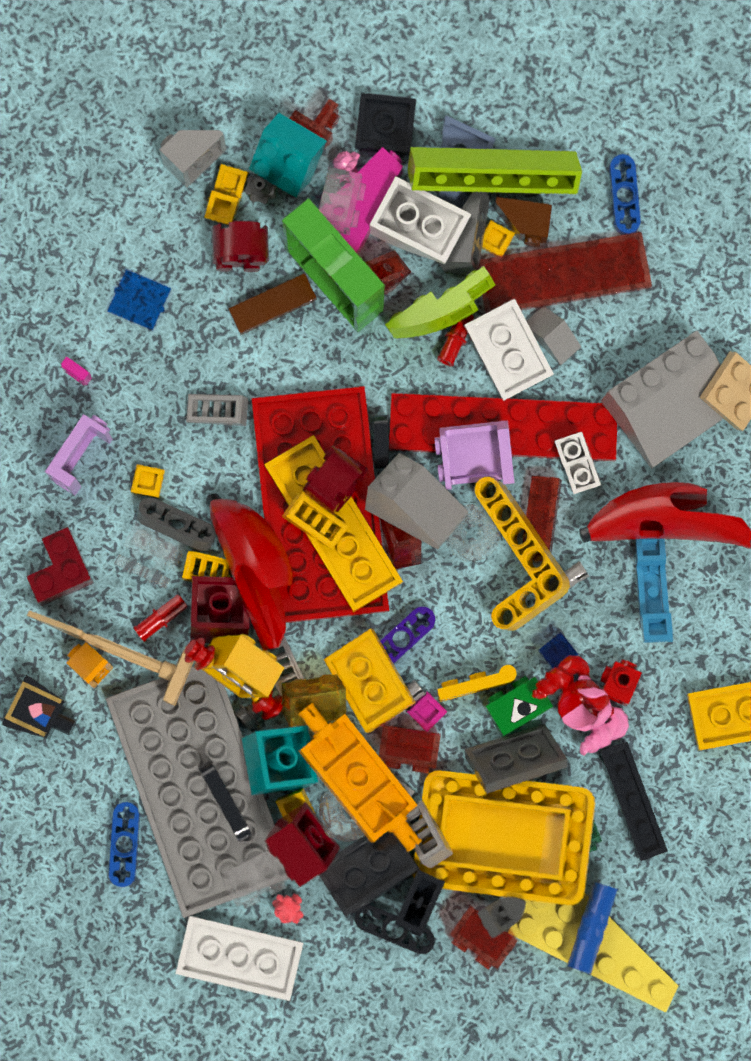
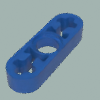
(615, 175)
(115, 866)

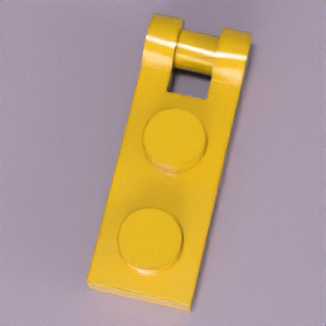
(478, 682)

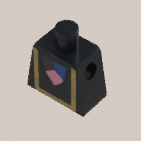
(38, 711)

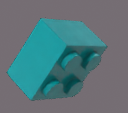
(287, 155)
(275, 760)

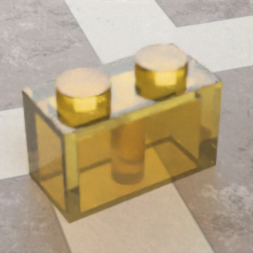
(324, 692)

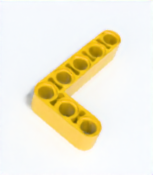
(525, 553)

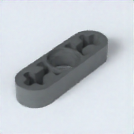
(171, 513)

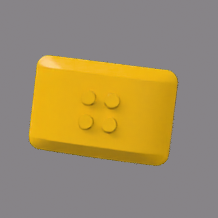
(511, 841)

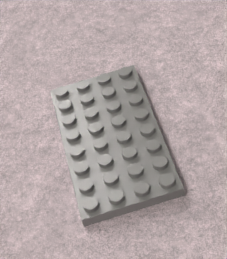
(164, 755)

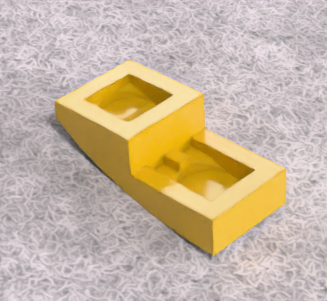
(226, 194)

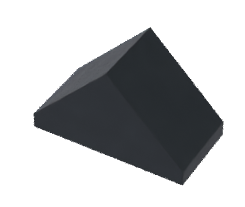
(419, 902)

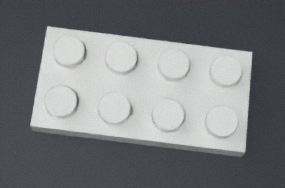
(239, 958)

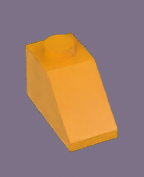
(88, 664)

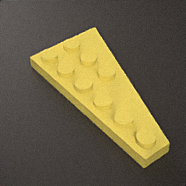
(618, 960)

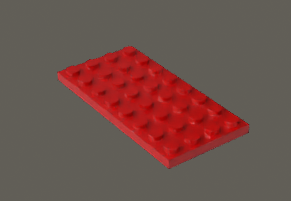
(334, 419)

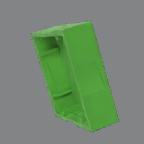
(333, 265)

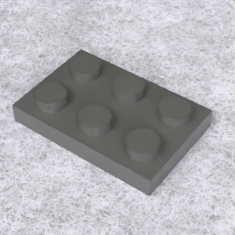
(515, 758)

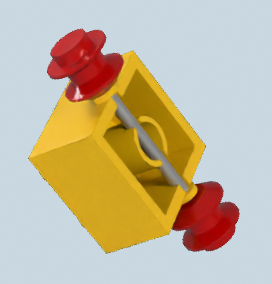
(241, 669)

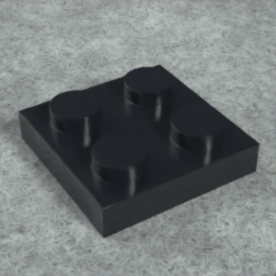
(385, 123)

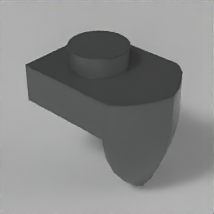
(502, 914)

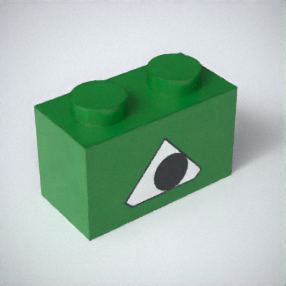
(516, 707)

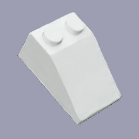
(418, 222)

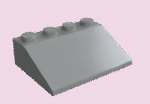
(662, 400)

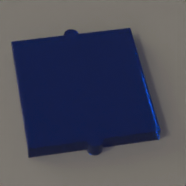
(139, 300)

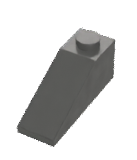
(468, 248)

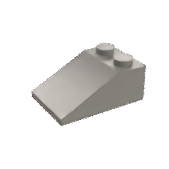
(414, 501)

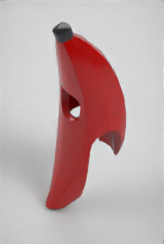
(663, 513)
(256, 564)

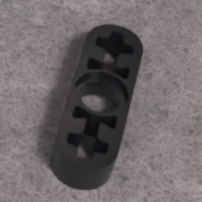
(225, 801)
(398, 941)

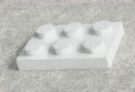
(508, 349)

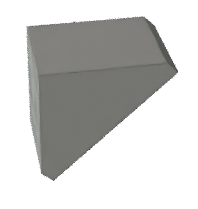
(553, 335)

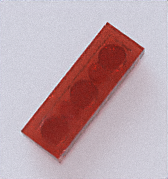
(543, 509)

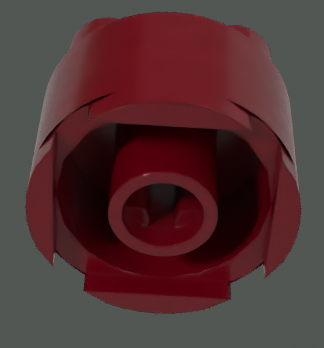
(240, 246)
(334, 480)

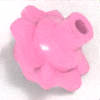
(346, 161)

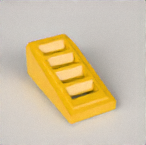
(299, 522)
(204, 558)

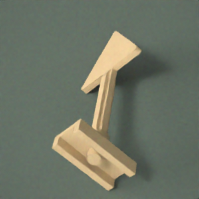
(175, 674)

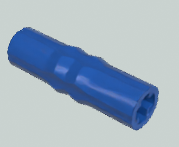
(592, 927)

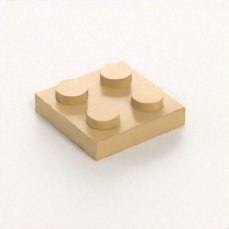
(731, 391)

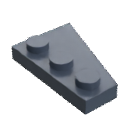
(461, 136)

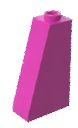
(378, 177)

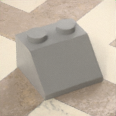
(191, 153)

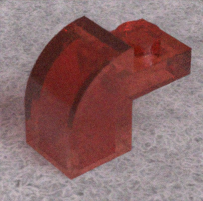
(326, 119)

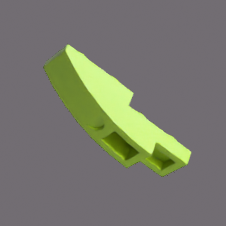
(434, 314)

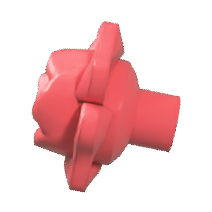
(288, 908)

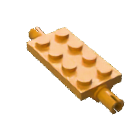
(358, 778)

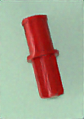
(454, 341)
(160, 617)

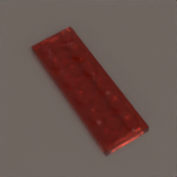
(568, 272)

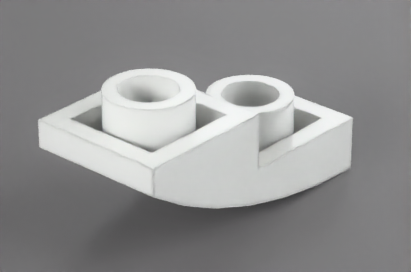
(578, 462)

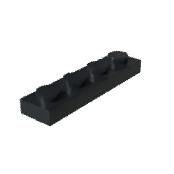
(633, 801)

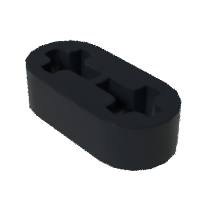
(381, 448)

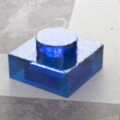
(557, 650)

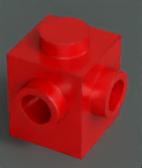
(620, 681)

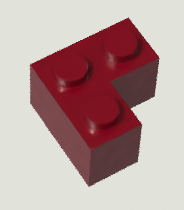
(66, 574)

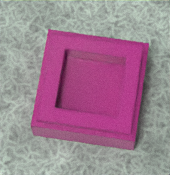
(76, 371)
(427, 712)

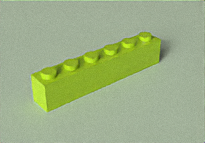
(494, 170)

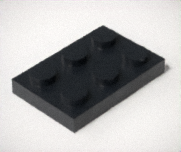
(367, 872)

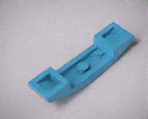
(652, 590)

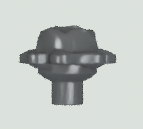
(260, 189)

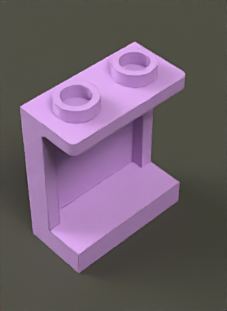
(73, 449)
(475, 453)

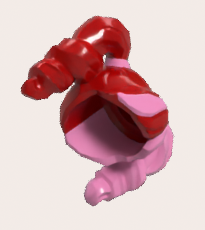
(583, 704)

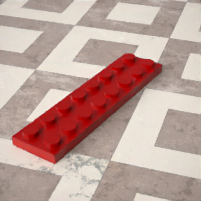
(531, 423)

